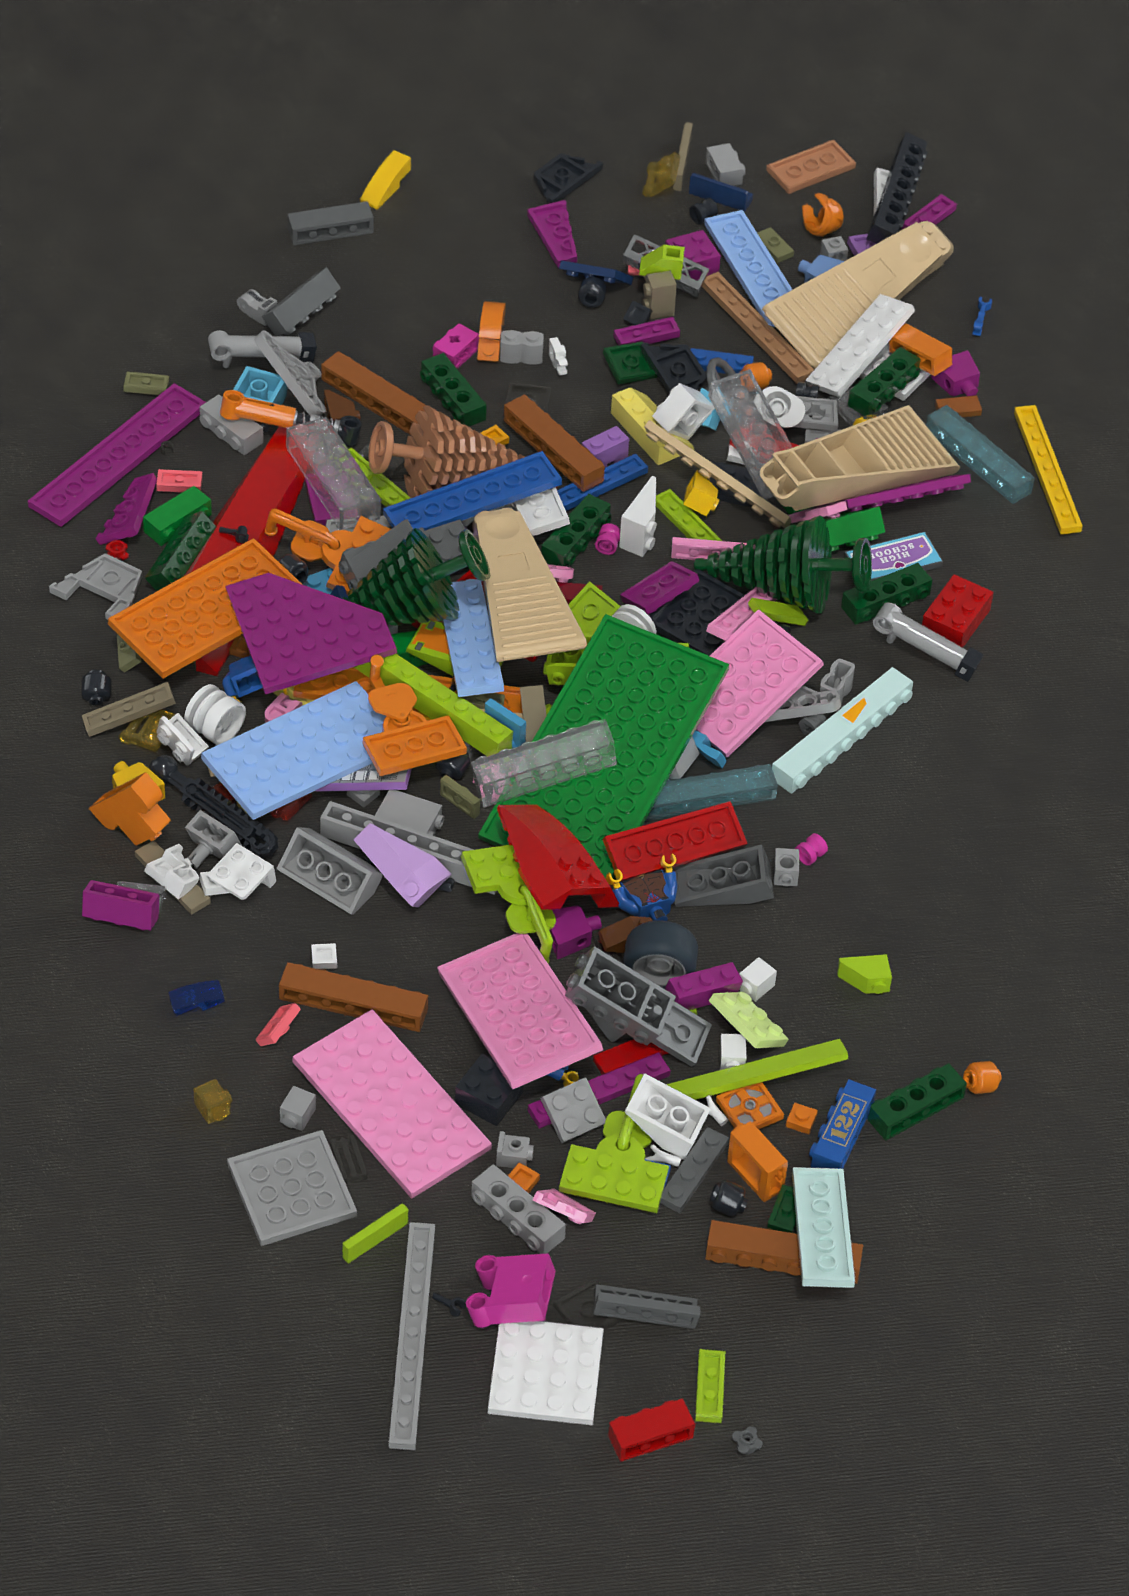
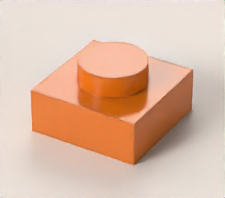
(801, 1118)
(524, 1177)

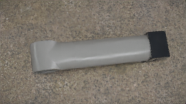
(226, 346)
(894, 623)

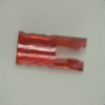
(290, 809)

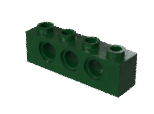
(884, 382)
(453, 390)
(570, 540)
(180, 550)
(896, 588)
(917, 1101)

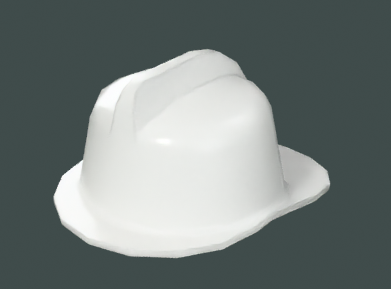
(785, 405)

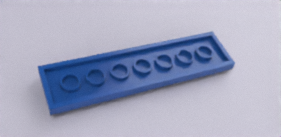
(477, 493)

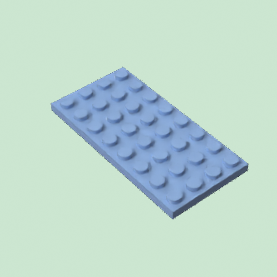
(297, 751)

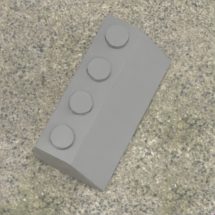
(329, 870)

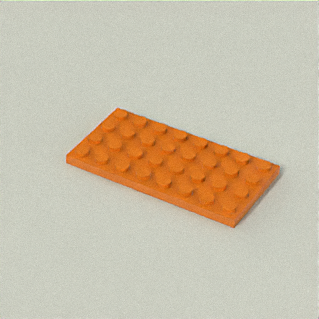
(194, 611)

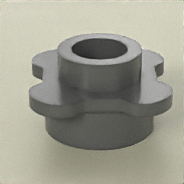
(747, 1447)

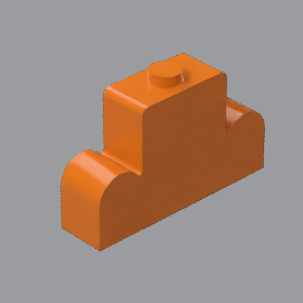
(133, 809)

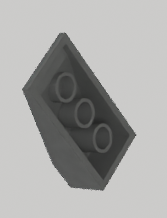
(725, 879)

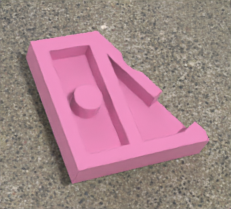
(828, 511)
(563, 1204)

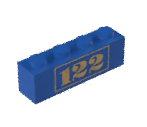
(843, 1126)

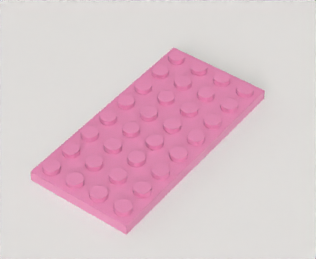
(519, 1009)
(392, 1103)

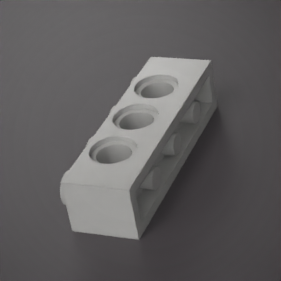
(494, 1183)

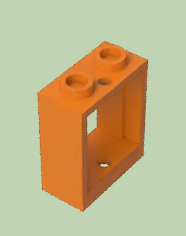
(757, 1161)

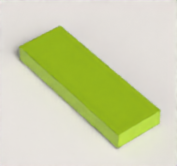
(779, 611)
(375, 1233)
(710, 1386)

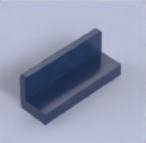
(720, 192)

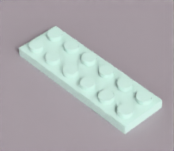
(823, 1227)

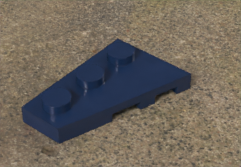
(606, 274)

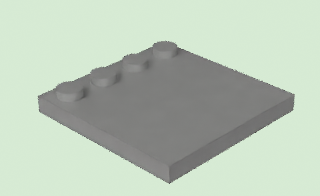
(291, 1187)

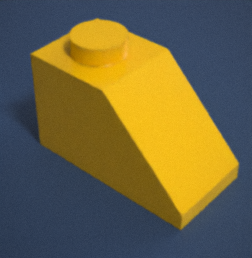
(701, 494)

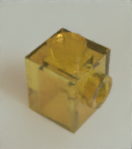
(212, 1101)

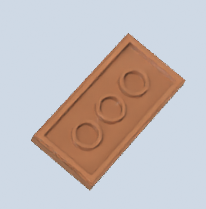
(811, 166)

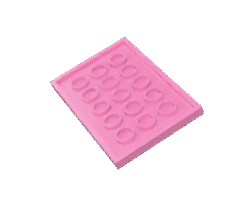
(762, 676)

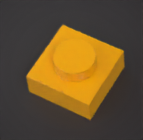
(497, 435)

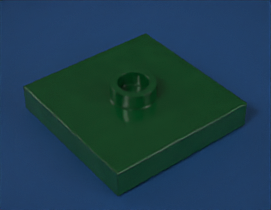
(628, 363)

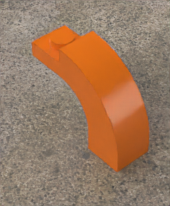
(490, 331)

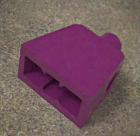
(960, 376)
(572, 930)

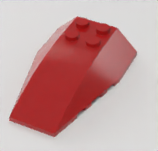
(552, 858)

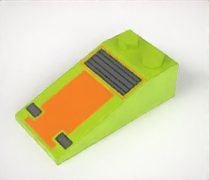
(431, 646)

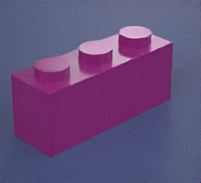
(120, 905)
(697, 988)

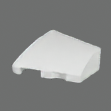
(173, 872)

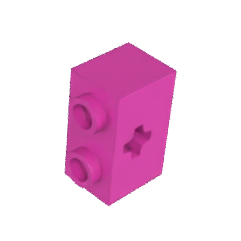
(457, 345)

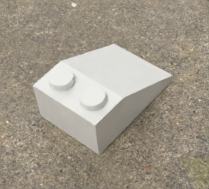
(639, 521)
(667, 1115)

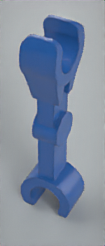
(978, 324)

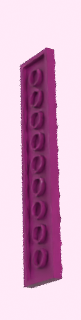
(116, 455)

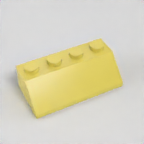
(633, 412)

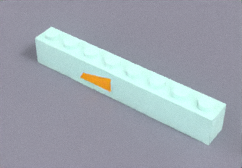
(842, 730)

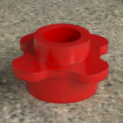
(117, 549)

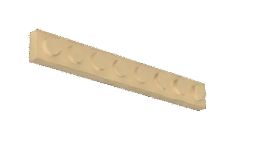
(723, 479)

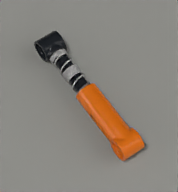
(237, 406)

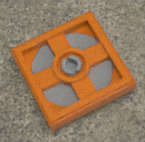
(750, 1104)

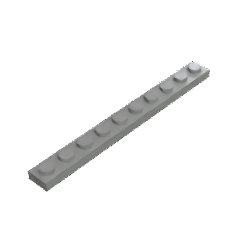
(412, 1337)

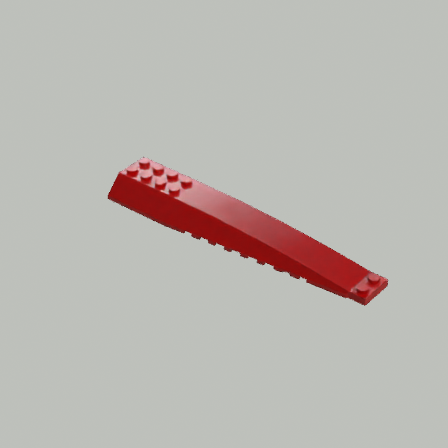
(269, 484)

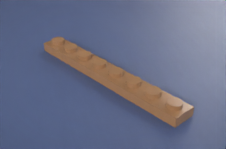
(757, 327)

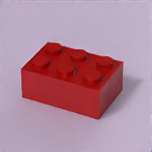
(958, 610)

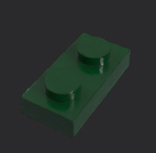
(783, 1214)

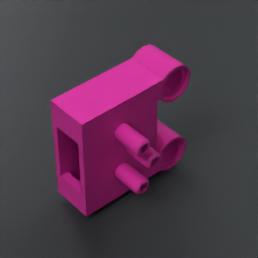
(518, 1287)

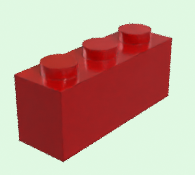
(651, 1429)

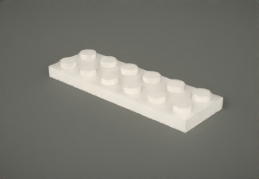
(860, 345)

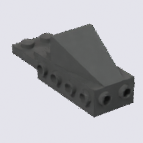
(357, 562)
(634, 1005)

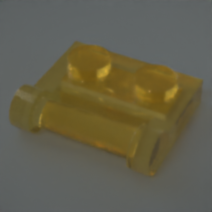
(666, 174)
(147, 736)

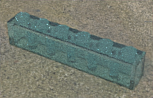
(980, 454)
(703, 791)

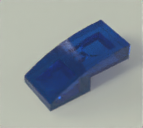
(200, 994)

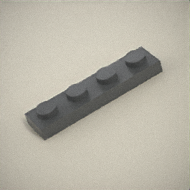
(694, 1169)

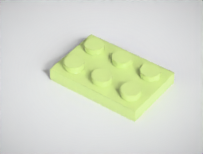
(749, 1019)

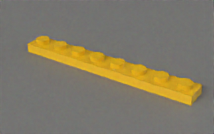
(1048, 469)

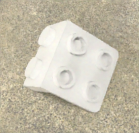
(181, 739)
(242, 872)

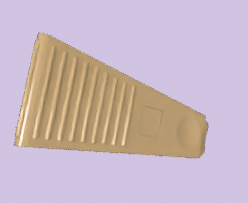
(827, 306)
(858, 461)
(522, 595)

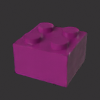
(699, 250)

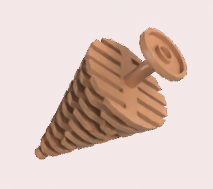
(436, 452)

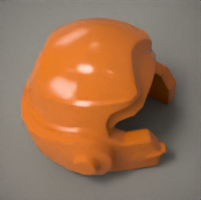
(829, 216)

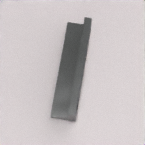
(686, 283)
(646, 1306)

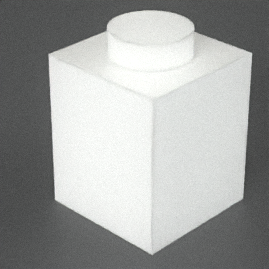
(757, 979)
(732, 1050)

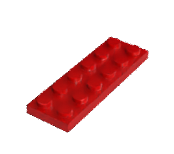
(686, 836)

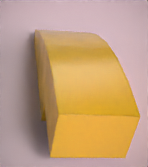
(386, 179)

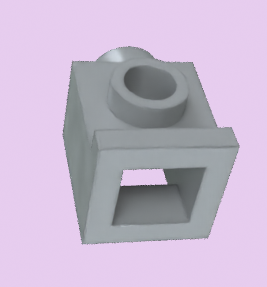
(513, 1150)

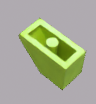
(866, 973)

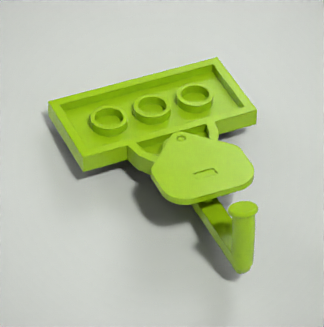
(496, 870)
(617, 1167)

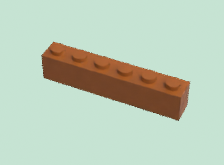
(371, 391)
(555, 442)
(353, 996)
(761, 1248)

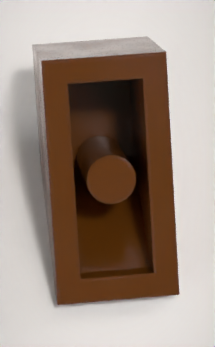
(338, 406)
(615, 936)

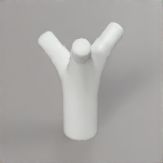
(715, 1112)
(661, 1156)

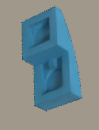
(704, 747)

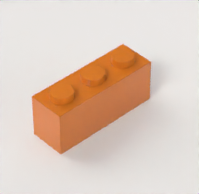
(933, 353)

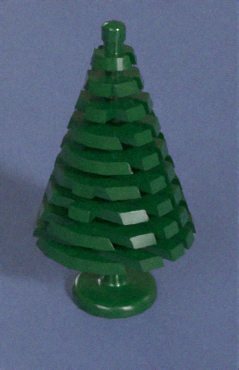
(791, 564)
(417, 582)

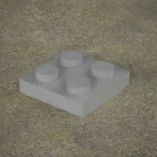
(573, 1110)

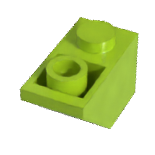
(662, 260)

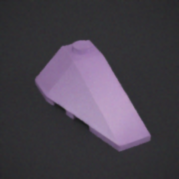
(406, 867)

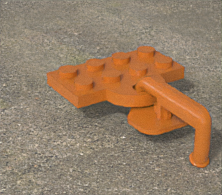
(316, 542)
(406, 735)

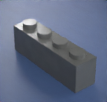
(330, 223)
(301, 302)

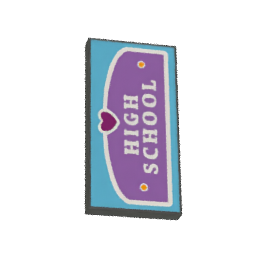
(901, 553)

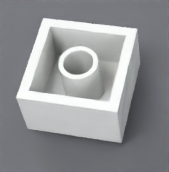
(683, 411)

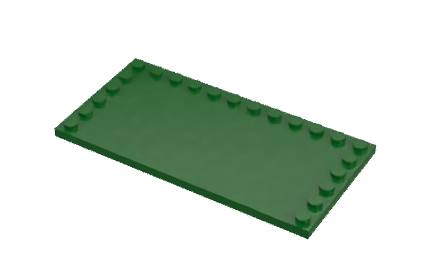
(652, 704)

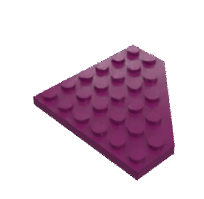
(303, 631)

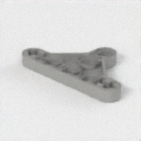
(297, 375)
(821, 703)

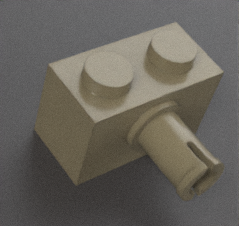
(660, 294)

